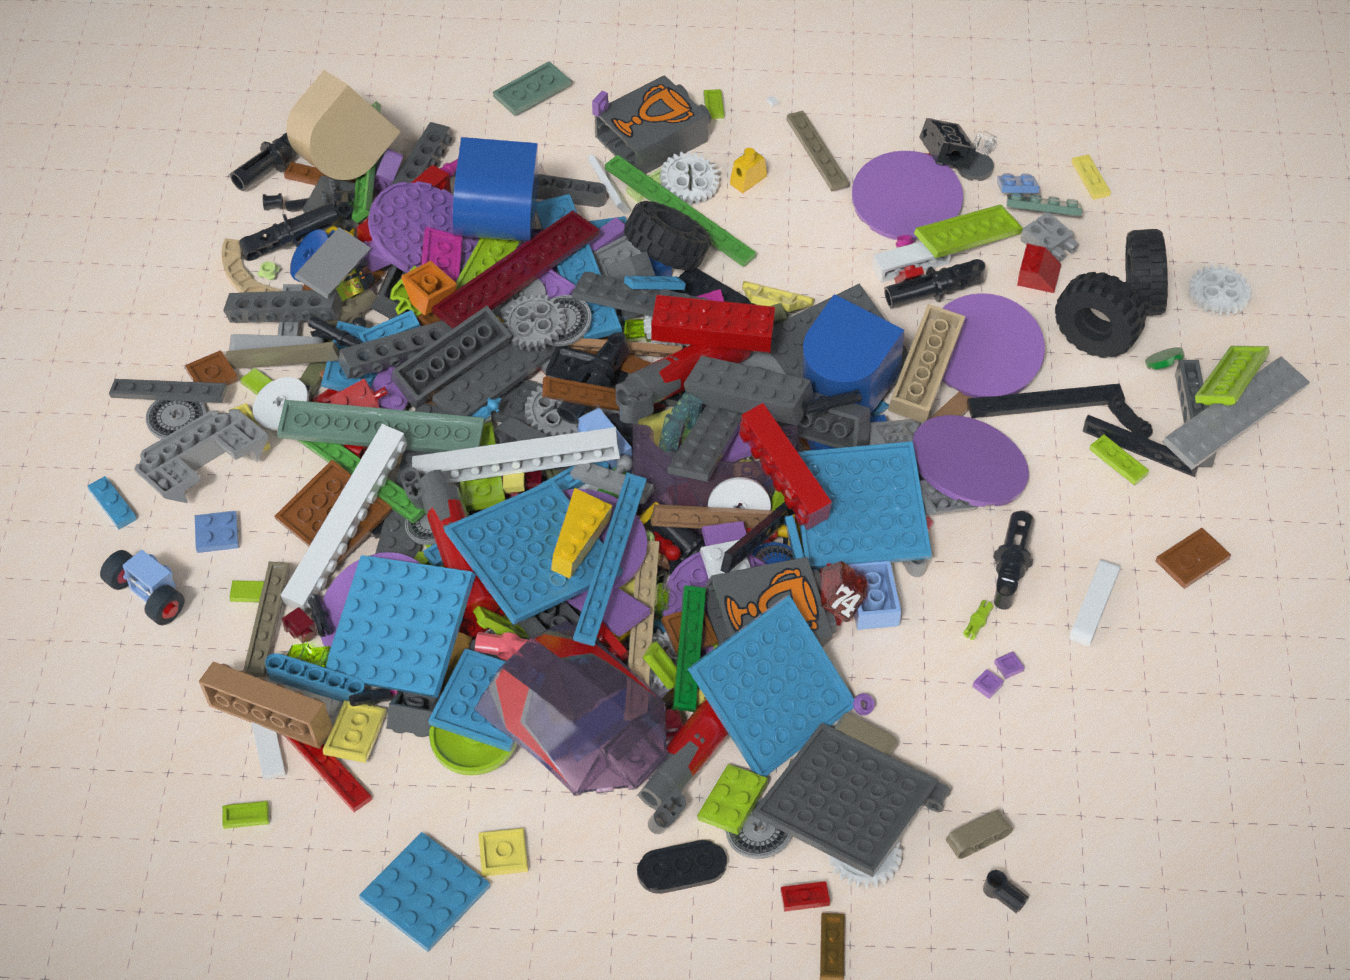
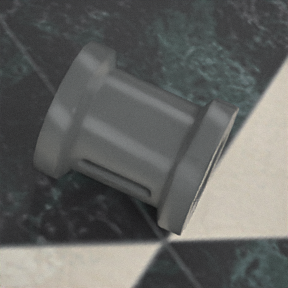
(937, 798)

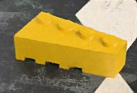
(580, 530)

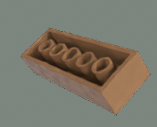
(266, 704)

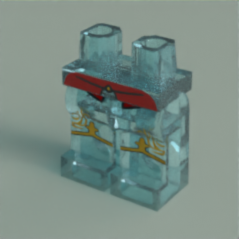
(679, 422)

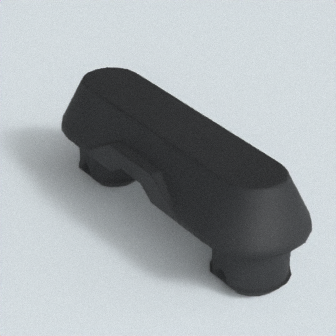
(1128, 418)

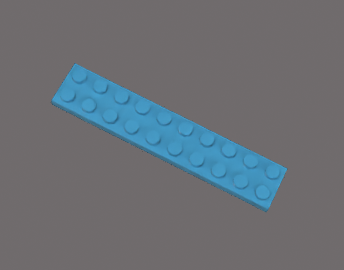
(603, 317)

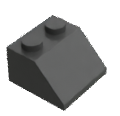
(410, 713)

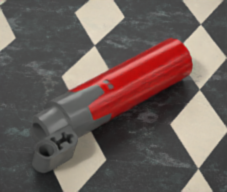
(665, 379)
(443, 507)
(686, 756)

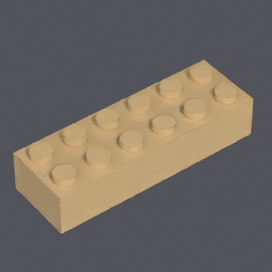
(926, 363)

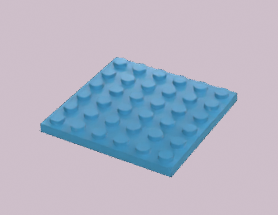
(873, 509)
(514, 550)
(400, 624)
(772, 686)

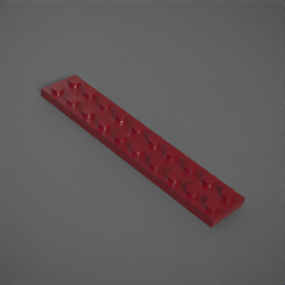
(517, 269)

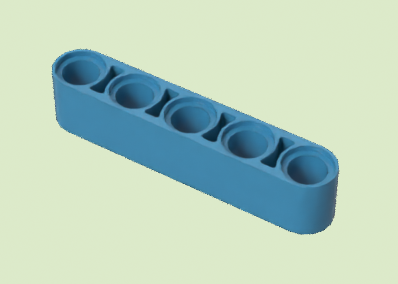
(307, 673)

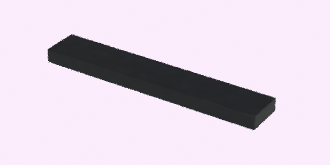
(1137, 444)

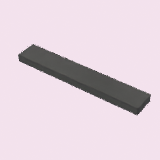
(168, 390)

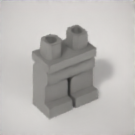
(1052, 234)

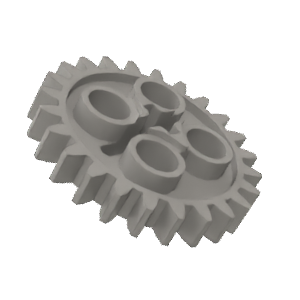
(535, 322)
(540, 416)

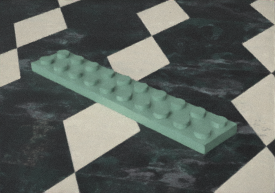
(360, 424)

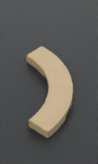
(236, 272)

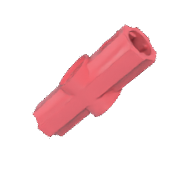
(501, 645)

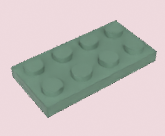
(531, 88)
(1052, 204)

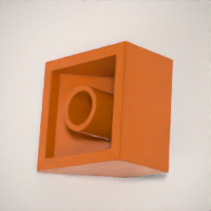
(427, 286)

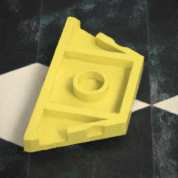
(770, 296)

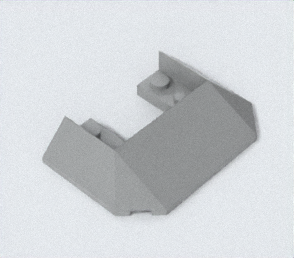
(903, 431)
(172, 461)

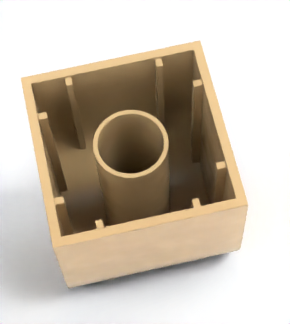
(338, 129)

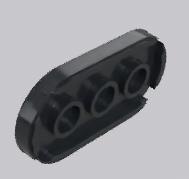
(681, 866)

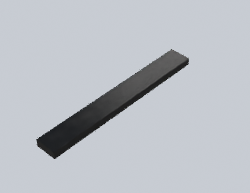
(1043, 400)
(755, 537)

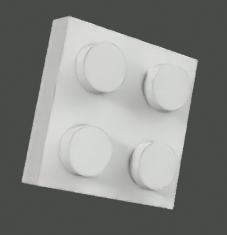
(713, 558)

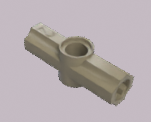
(354, 307)

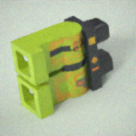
(355, 282)

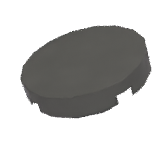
(980, 168)

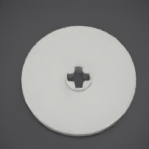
(270, 400)
(740, 490)

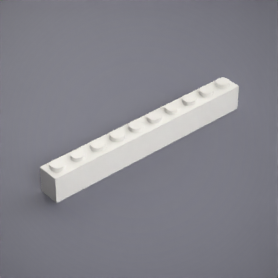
(522, 455)
(344, 518)

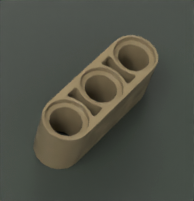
(866, 733)
(979, 834)

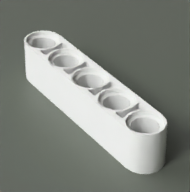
(1094, 602)

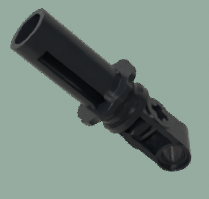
(271, 157)
(288, 231)
(935, 283)
(597, 372)
(684, 538)
(1012, 559)

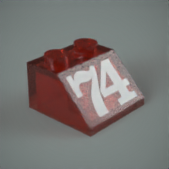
(842, 590)

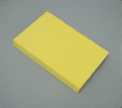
(354, 732)

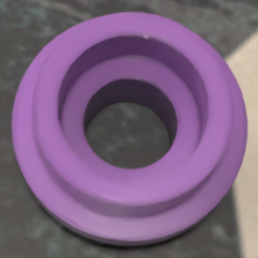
(869, 704)

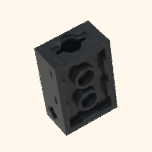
(947, 143)

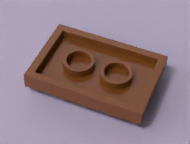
(1193, 558)

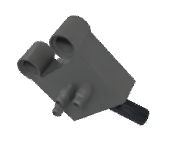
(323, 194)

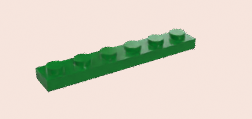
(688, 647)

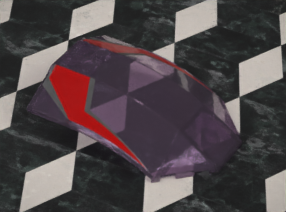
(578, 712)

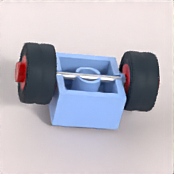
(147, 580)

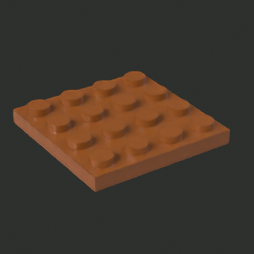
(313, 503)

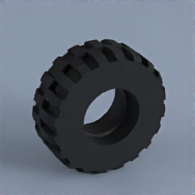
(667, 235)
(1147, 268)
(1111, 298)

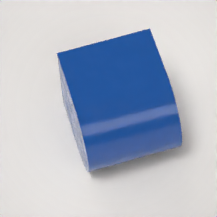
(495, 189)
(852, 351)

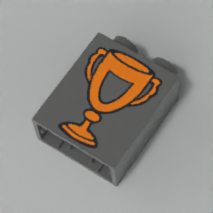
(653, 124)
(744, 594)

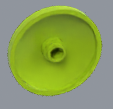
(465, 754)

